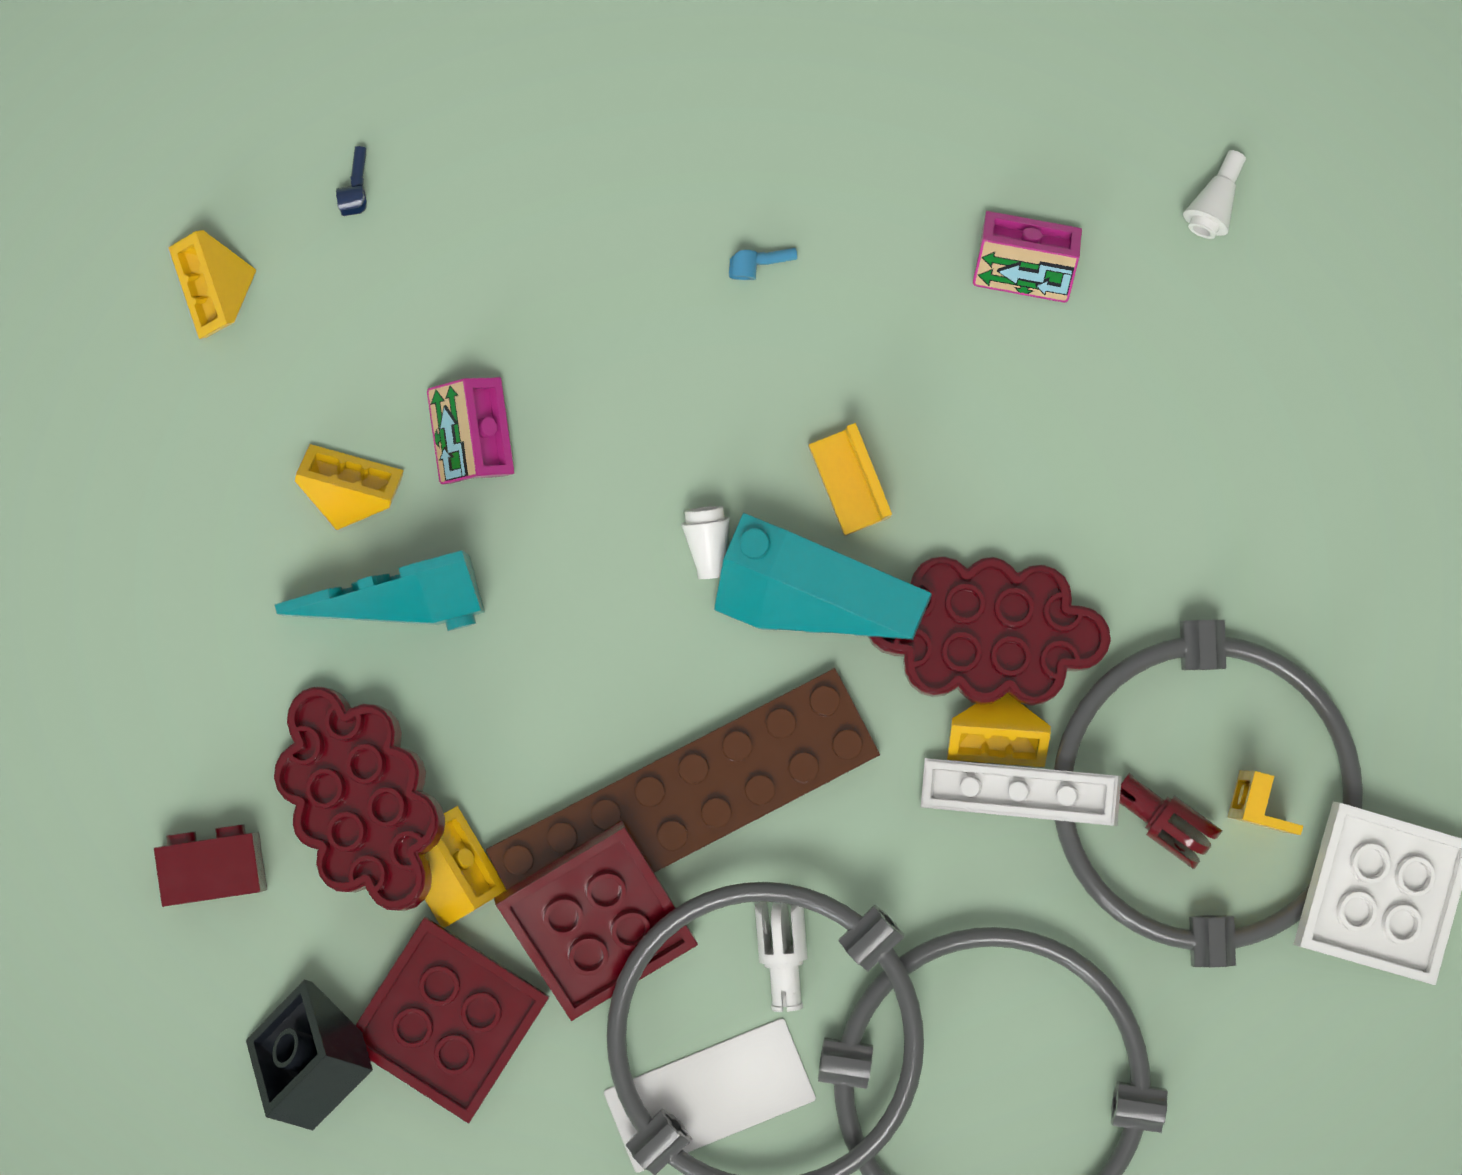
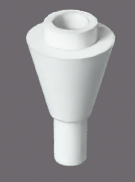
(1212, 209)

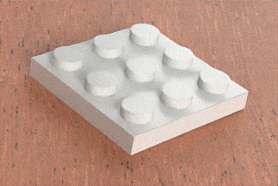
(1382, 893)

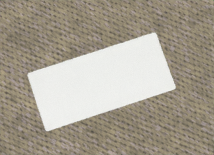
(723, 1087)

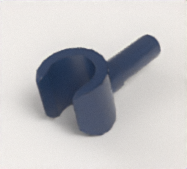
(352, 199)

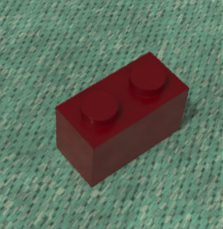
(210, 867)

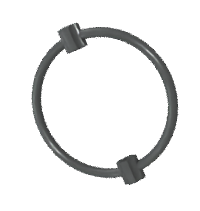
(1201, 647)
(866, 941)
(1134, 1104)

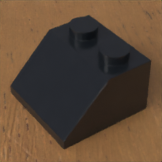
(307, 1058)

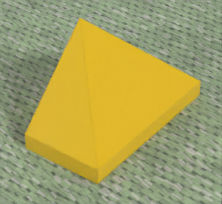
(211, 281)
(346, 485)
(999, 735)

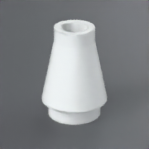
(707, 539)

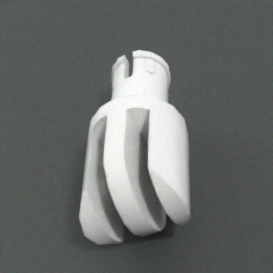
(782, 958)

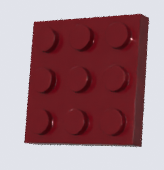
(588, 917)
(448, 1019)

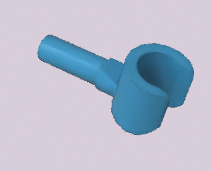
(745, 262)

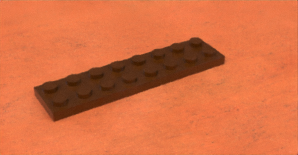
(709, 783)

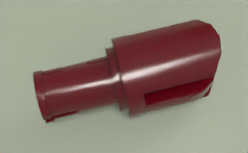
(1169, 821)

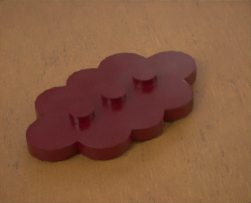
(997, 632)
(359, 798)

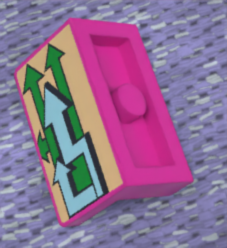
(1027, 256)
(470, 430)

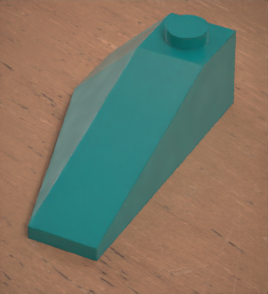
(798, 585)
(422, 593)

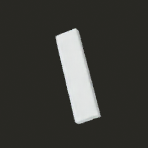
(1021, 791)

